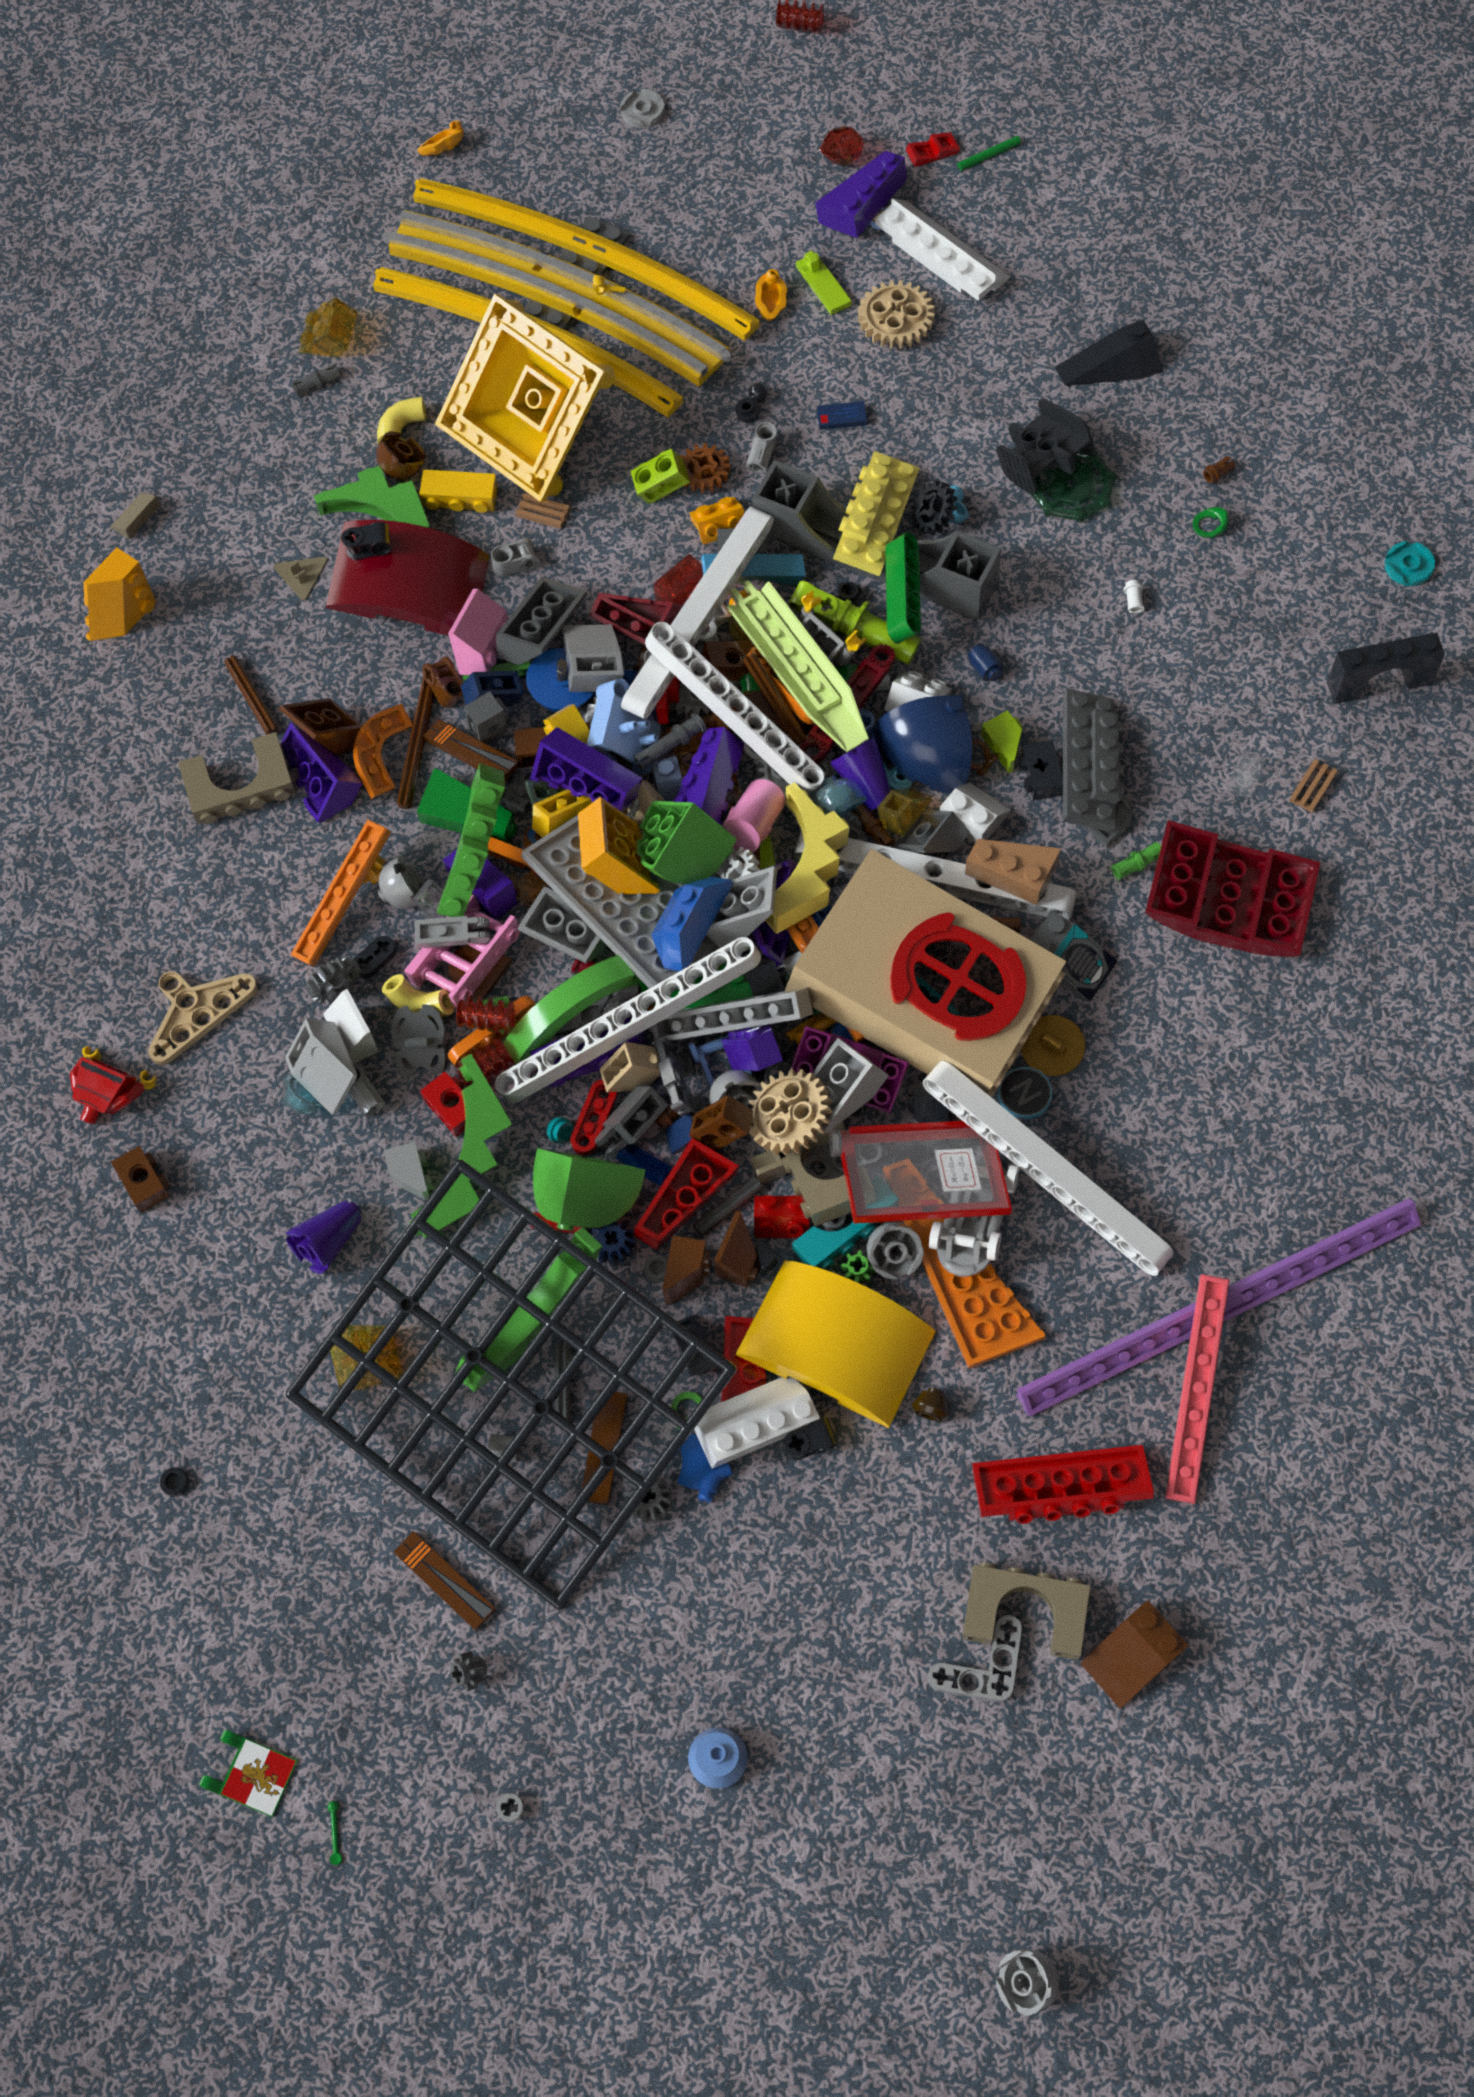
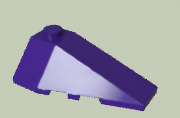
(326, 778)

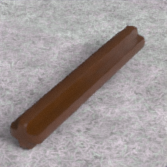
(251, 695)
(774, 699)

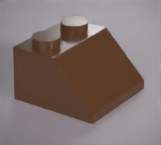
(685, 1268)

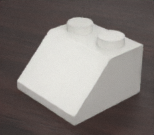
(976, 811)
(351, 1027)

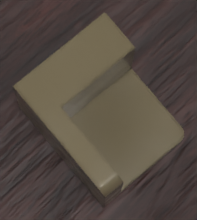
(768, 1166)

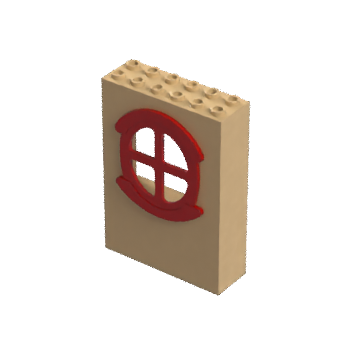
(865, 976)

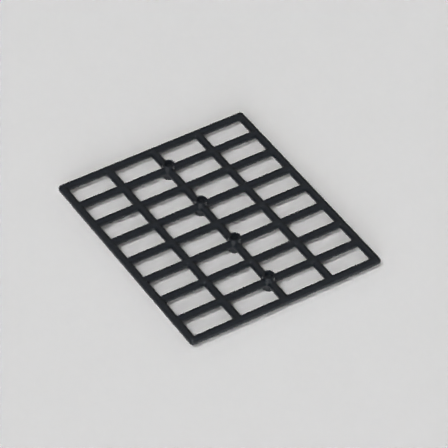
(540, 1407)

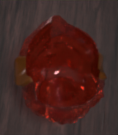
(842, 145)

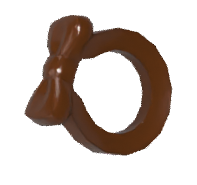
(990, 759)

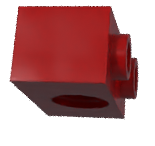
(437, 1096)

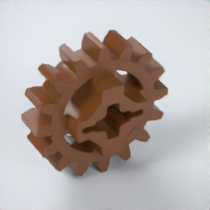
(705, 469)

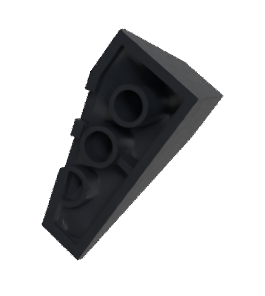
(1119, 356)

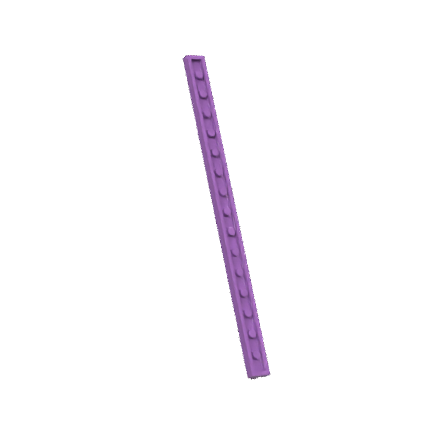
(1240, 1298)

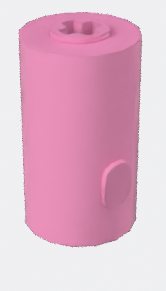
(755, 814)

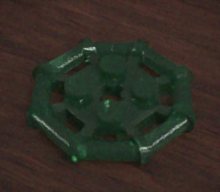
(1079, 493)

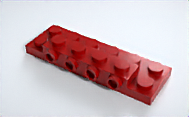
(1062, 1484)

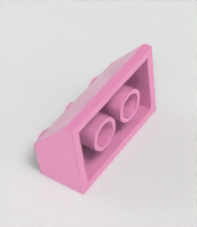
(475, 633)

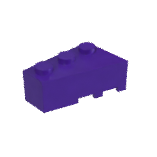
(492, 889)
(751, 1048)

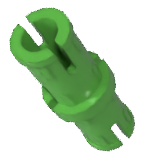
(1136, 861)

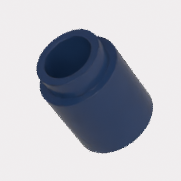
(985, 662)

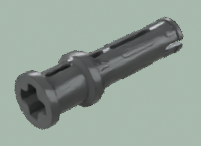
(679, 735)

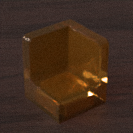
(528, 887)

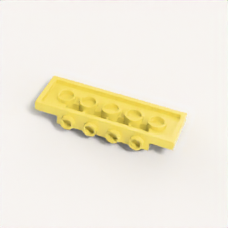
(875, 512)

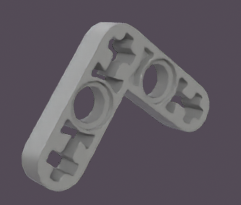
(985, 1678)

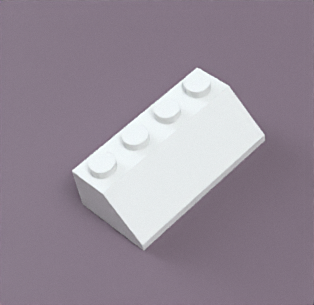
(754, 1420)

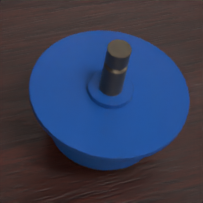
(549, 682)

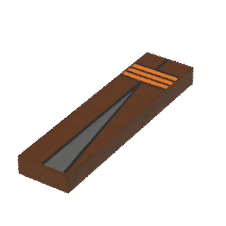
(468, 748)
(444, 1581)

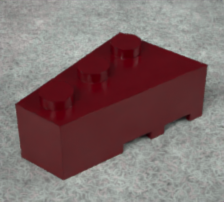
(633, 615)

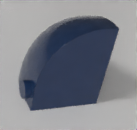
(928, 741)

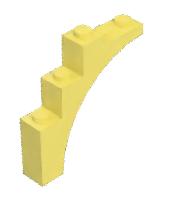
(807, 886)

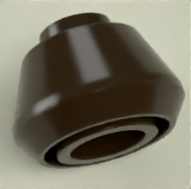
(932, 1405)

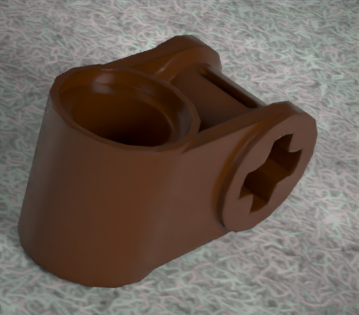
(441, 678)

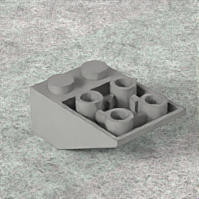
(591, 656)
(322, 1063)

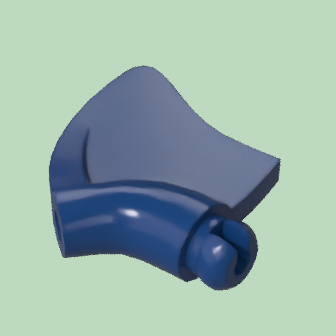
(697, 1472)

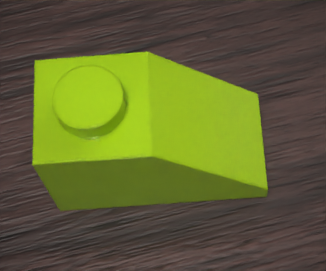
(1003, 738)

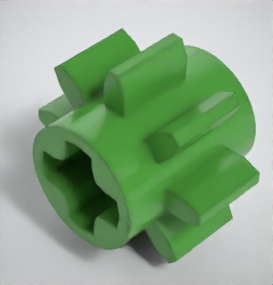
(852, 1264)

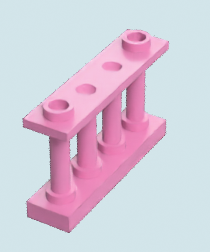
(428, 958)

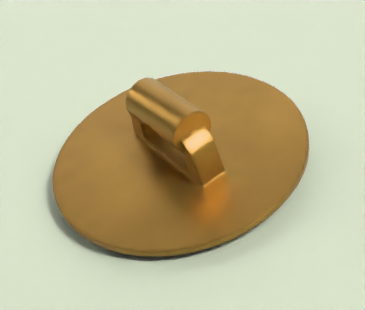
(1054, 1046)

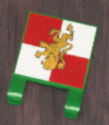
(255, 1776)

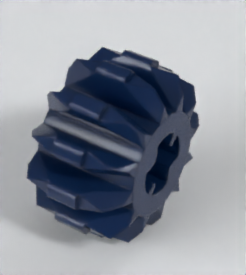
(624, 1244)

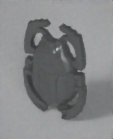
(418, 1040)

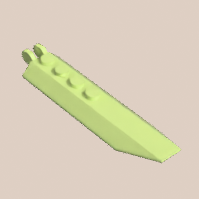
(799, 663)

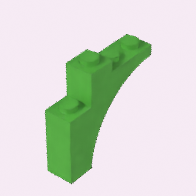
(375, 498)

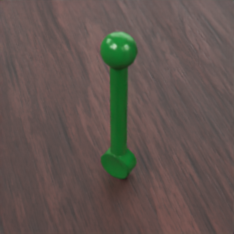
(335, 1858)

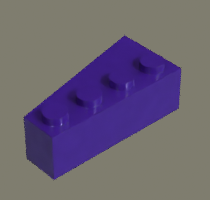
(711, 772)

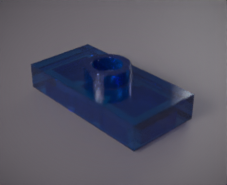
(654, 1168)

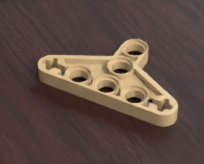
(205, 1002)

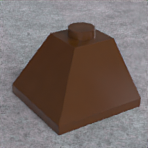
(736, 1256)

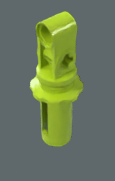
(847, 618)

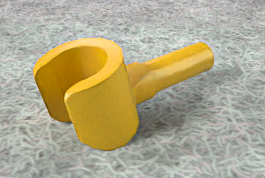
(600, 287)

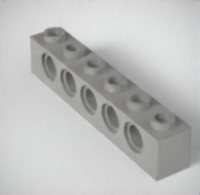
(735, 1015)

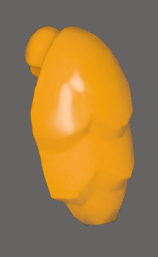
(442, 141)
(770, 294)

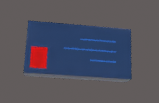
(841, 415)

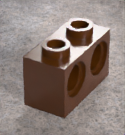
(721, 1123)

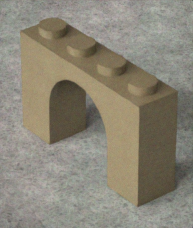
(270, 783)
(822, 1198)
(1065, 1598)

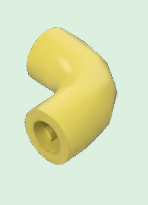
(400, 415)
(403, 994)

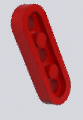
(584, 1127)

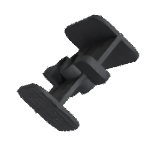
(1044, 444)

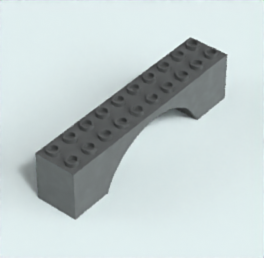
(953, 569)

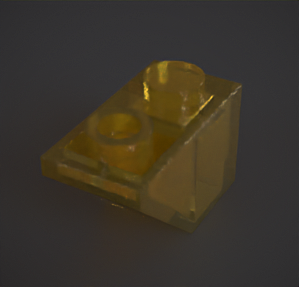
(902, 809)

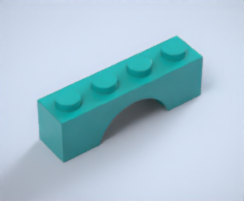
(821, 1247)

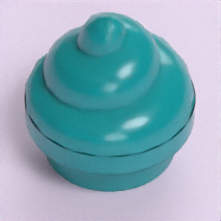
(559, 1130)

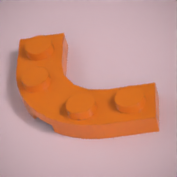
(369, 746)

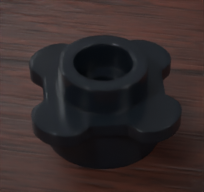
(849, 588)

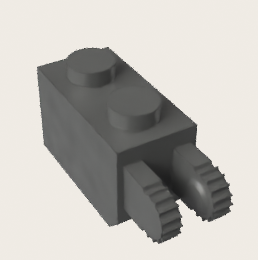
(631, 1119)

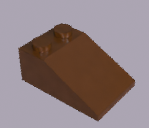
(325, 723)
(1134, 1654)

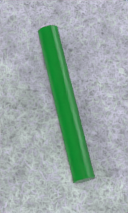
(989, 153)

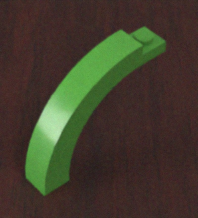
(566, 1002)

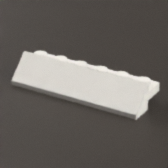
(939, 250)

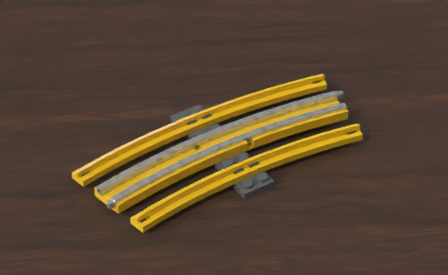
(563, 286)

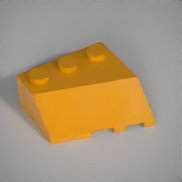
(116, 596)
(610, 851)

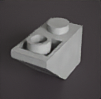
(406, 1169)

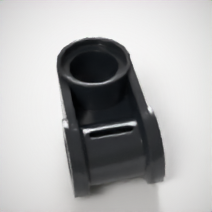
(370, 540)
(813, 1439)

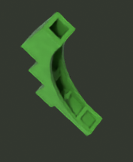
(473, 845)

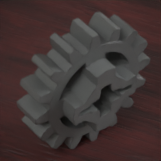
(333, 979)

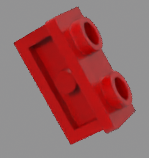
(779, 1217)

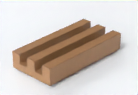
(526, 504)
(1322, 769)

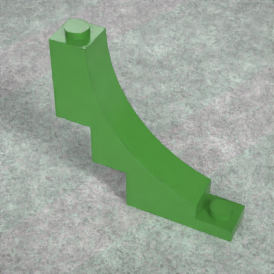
(482, 1121)
(523, 1327)

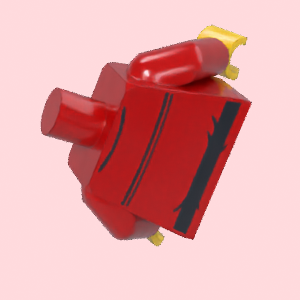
(104, 1086)

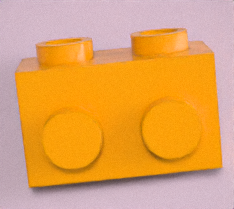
(721, 515)

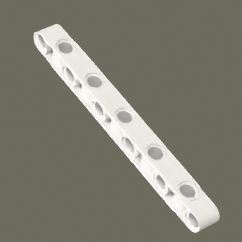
(953, 878)

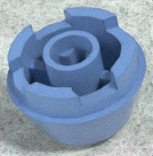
(717, 1757)

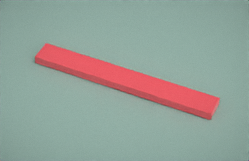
(1197, 1389)

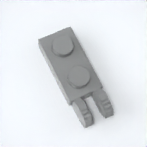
(450, 931)

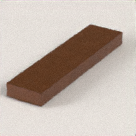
(606, 1432)

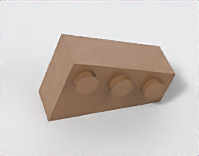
(1013, 867)

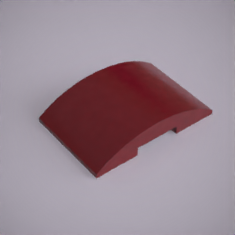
(417, 582)
(1231, 892)

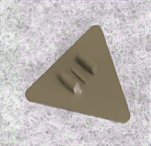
(301, 574)

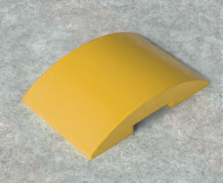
(838, 1339)

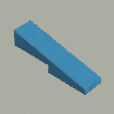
(768, 567)

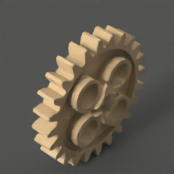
(896, 314)
(789, 1112)

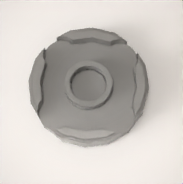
(642, 108)

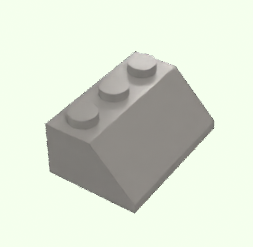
(561, 928)

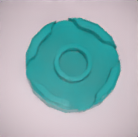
(1407, 570)

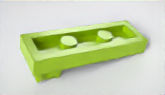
(823, 283)

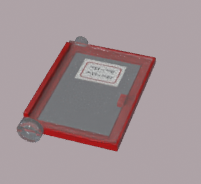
(920, 1172)

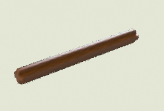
(415, 746)

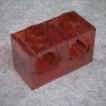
(679, 581)

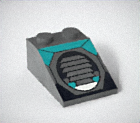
(1086, 961)

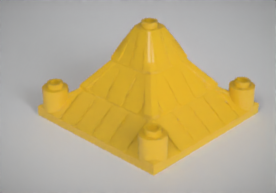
(521, 397)

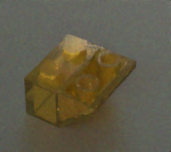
(328, 329)
(363, 1338)

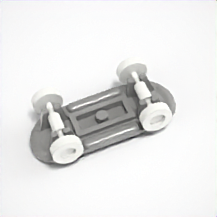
(970, 1243)

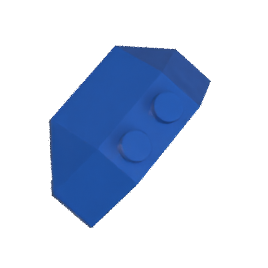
(688, 921)

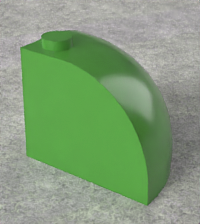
(682, 842)
(583, 1189)

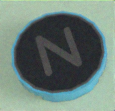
(1025, 1093)

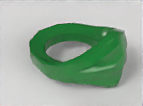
(1215, 513)

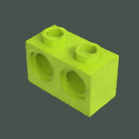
(660, 476)

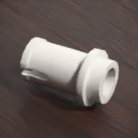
(1134, 596)

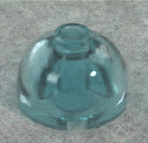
(839, 795)

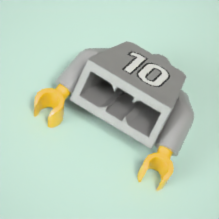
(834, 648)

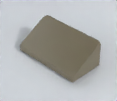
(136, 515)

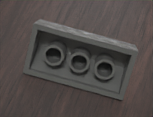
(537, 620)

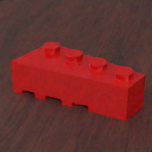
(684, 1192)

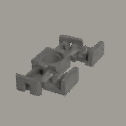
(674, 1070)

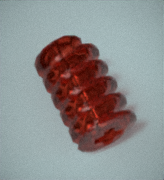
(799, 16)
(485, 1016)
(489, 1061)

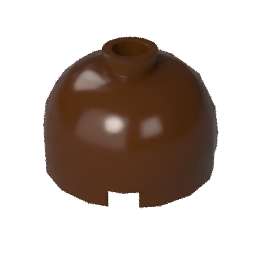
(399, 456)

